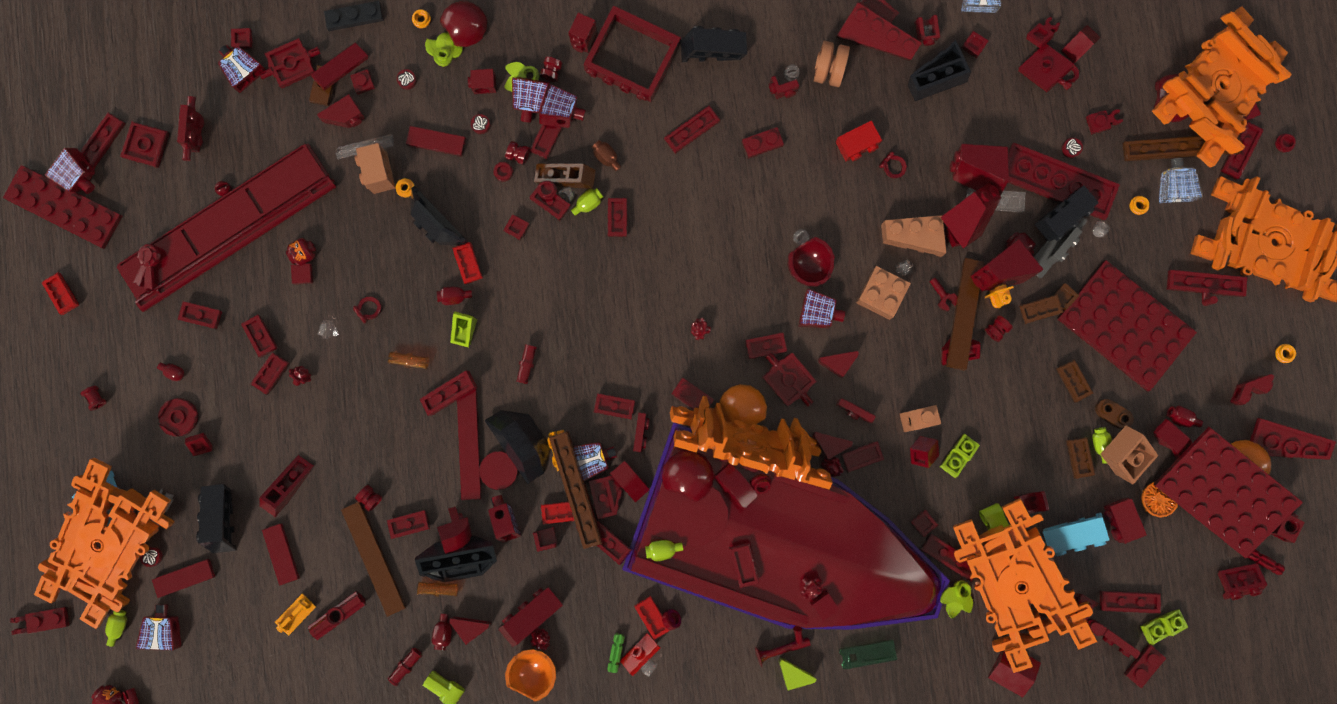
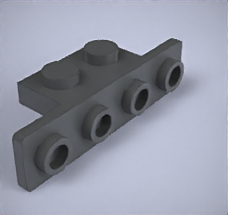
(1057, 250)

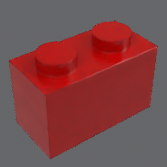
(859, 141)

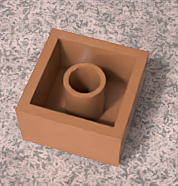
(375, 168)
(883, 293)
(1129, 454)

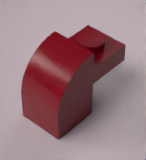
(455, 534)

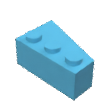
(1077, 535)

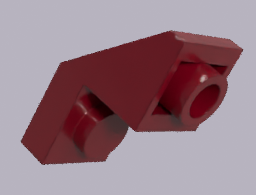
(1258, 385)
(1172, 438)

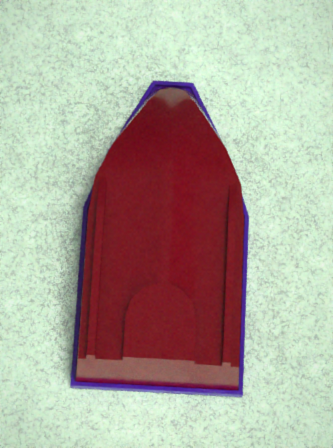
(792, 535)

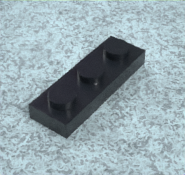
(353, 16)

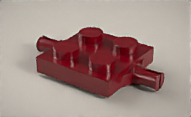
(289, 63)
(190, 128)
(789, 379)

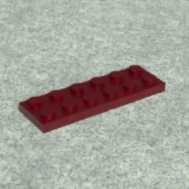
(1057, 179)
(62, 207)

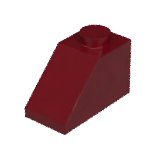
(342, 113)

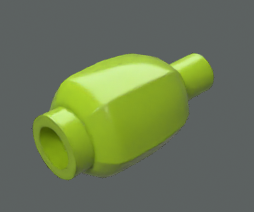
(587, 201)
(1101, 439)
(662, 550)
(115, 626)

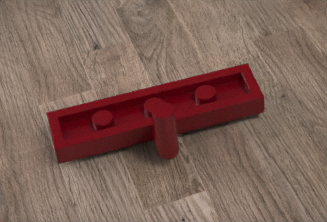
(1207, 284)

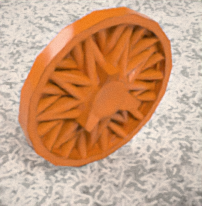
(1157, 502)

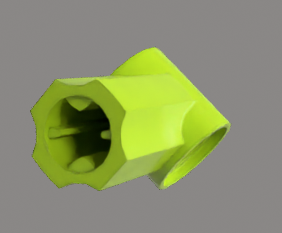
(448, 691)

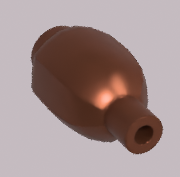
(606, 154)

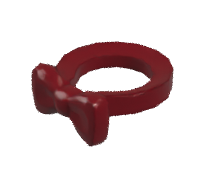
(1068, 84)
(891, 156)
(364, 318)

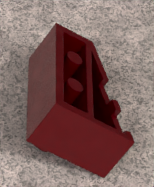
(529, 616)

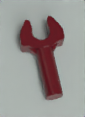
(943, 295)

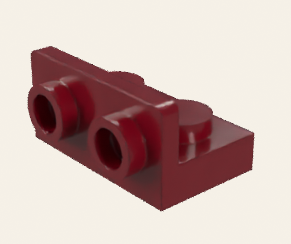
(1242, 581)

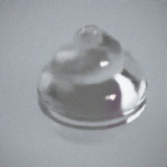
(327, 330)

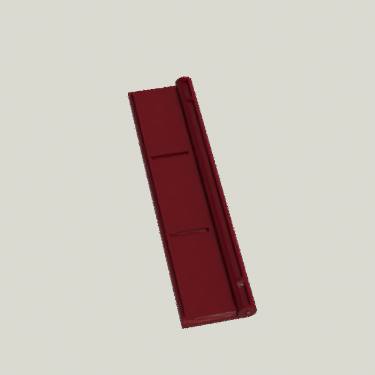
(230, 224)

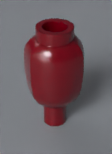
(452, 295)
(1183, 416)
(441, 633)

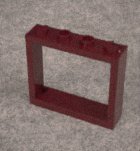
(645, 28)

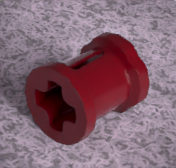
(93, 398)

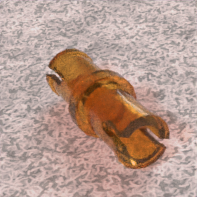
(408, 360)
(437, 589)

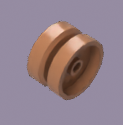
(830, 63)

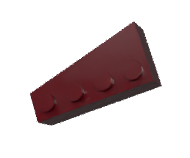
(877, 33)

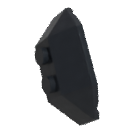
(430, 219)
(521, 442)
(463, 563)

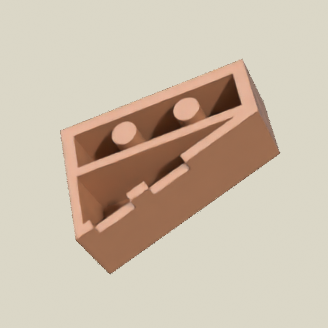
(919, 234)

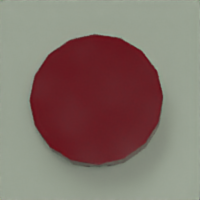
(178, 417)
(498, 471)

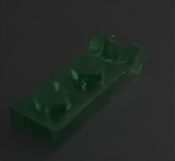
(868, 654)

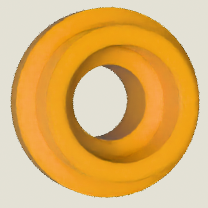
(417, 15)
(407, 193)
(1142, 201)
(1290, 351)

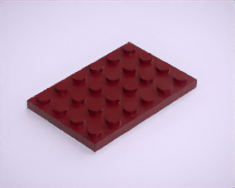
(1127, 326)
(1227, 492)

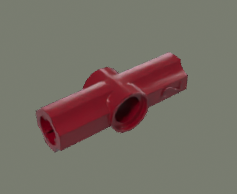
(328, 622)

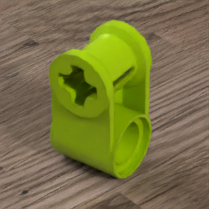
(993, 516)

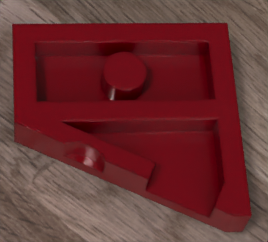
(605, 496)

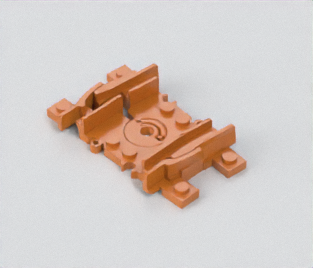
(1243, 67)
(1304, 246)
(753, 446)
(1030, 566)
(97, 572)

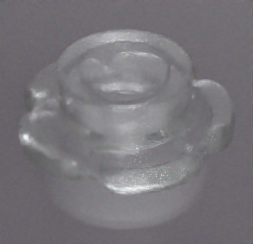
(903, 267)

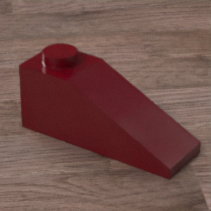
(285, 486)

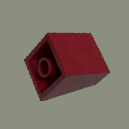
(981, 165)
(972, 215)
(1007, 268)

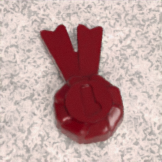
(148, 257)

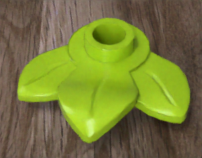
(443, 47)
(519, 70)
(956, 599)

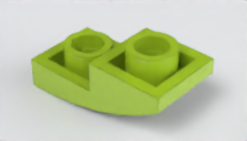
(959, 455)
(1164, 626)

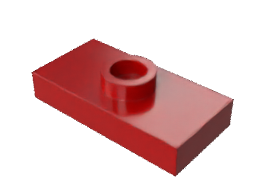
(467, 263)
(60, 293)
(556, 513)
(651, 617)
(640, 654)

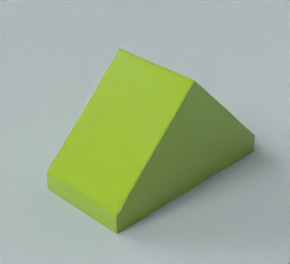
(462, 329)
(794, 675)

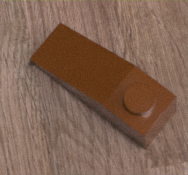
(566, 175)

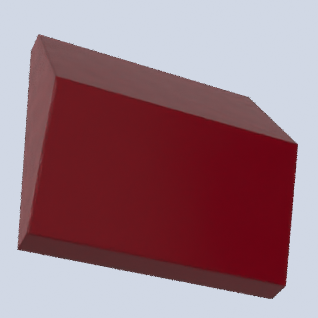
(1016, 682)

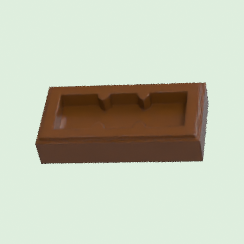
(318, 95)
(1041, 309)
(1074, 380)
(1080, 457)

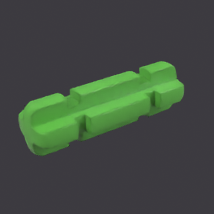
(616, 653)

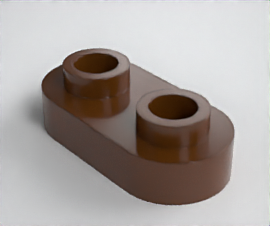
(1115, 414)

